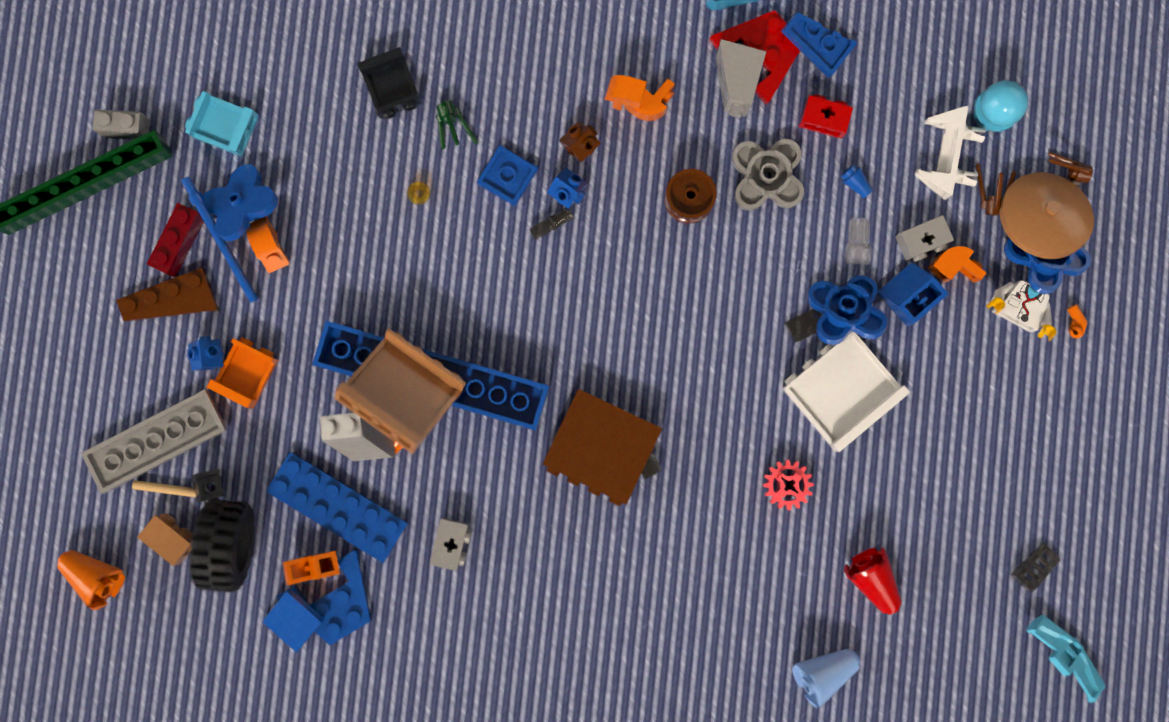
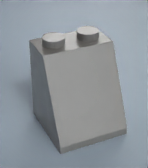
(738, 76)
(355, 437)

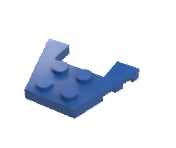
(345, 607)

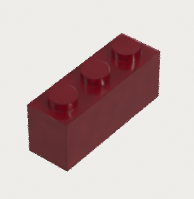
(176, 240)

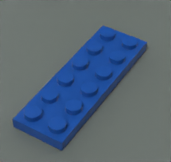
(337, 507)

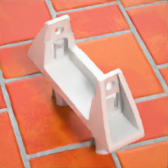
(947, 171)

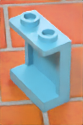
(221, 123)

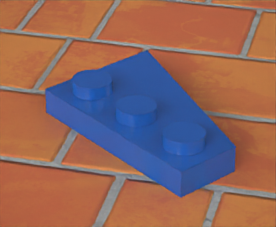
(820, 45)

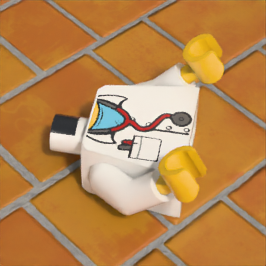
(1024, 308)

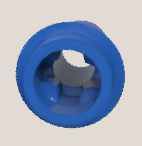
(856, 180)

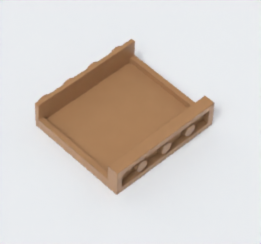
(400, 391)

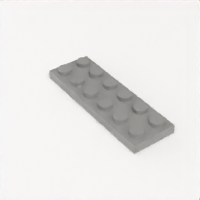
(154, 441)

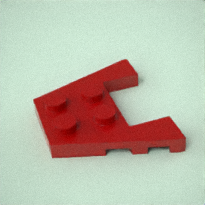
(766, 35)

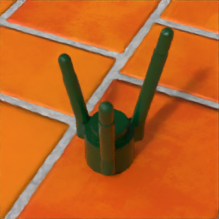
(447, 113)

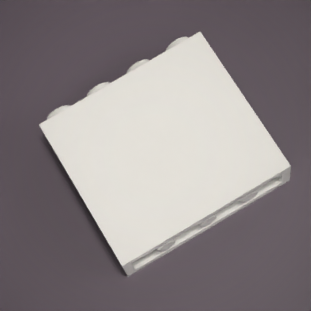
(844, 391)

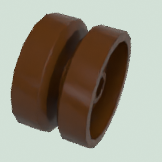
(701, 190)

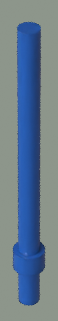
(197, 199)

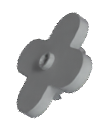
(778, 162)

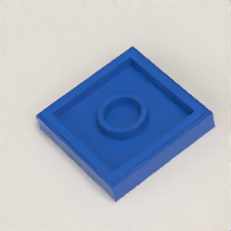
(507, 175)
(293, 620)

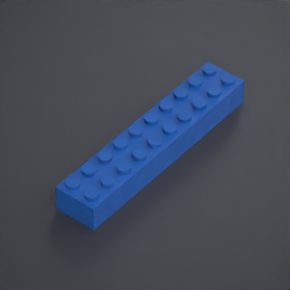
(485, 391)

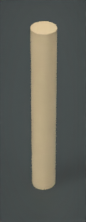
(163, 488)

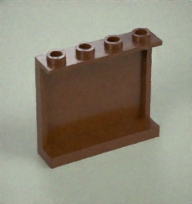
(601, 447)

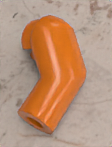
(1078, 323)

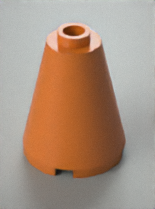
(90, 578)

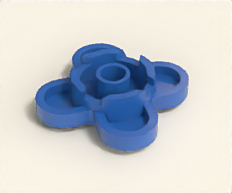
(239, 202)
(1047, 274)
(847, 310)

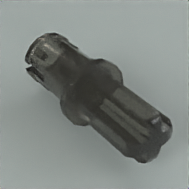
(551, 223)

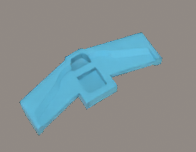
(1068, 656)

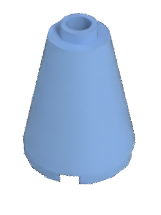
(825, 674)

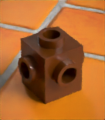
(580, 141)

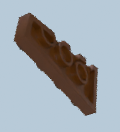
(178, 296)

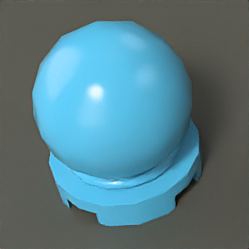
(1000, 106)

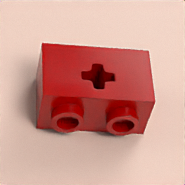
(814, 117)

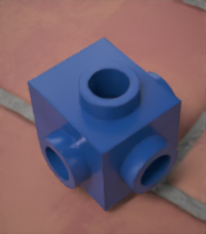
(567, 188)
(205, 354)

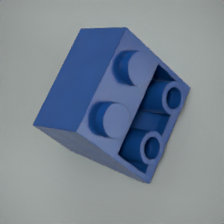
(912, 294)

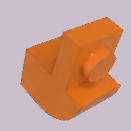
(625, 91)
(652, 105)
(266, 245)
(957, 259)
(311, 567)

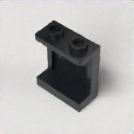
(389, 83)

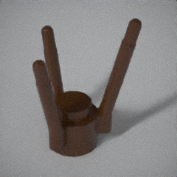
(1077, 170)
(992, 205)

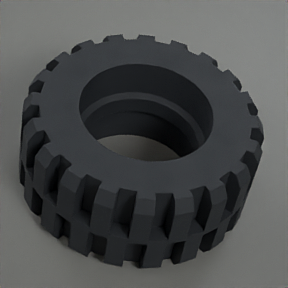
(222, 545)

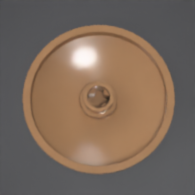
(1046, 215)

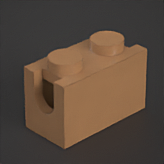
(167, 538)

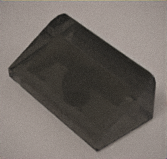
(803, 325)

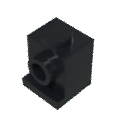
(200, 483)

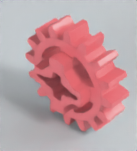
(795, 477)

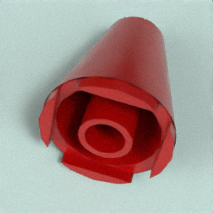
(875, 579)

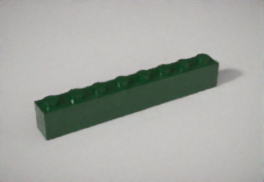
(83, 181)

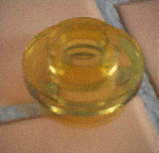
(412, 190)

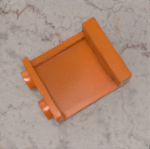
(244, 373)

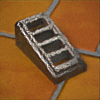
(1037, 579)

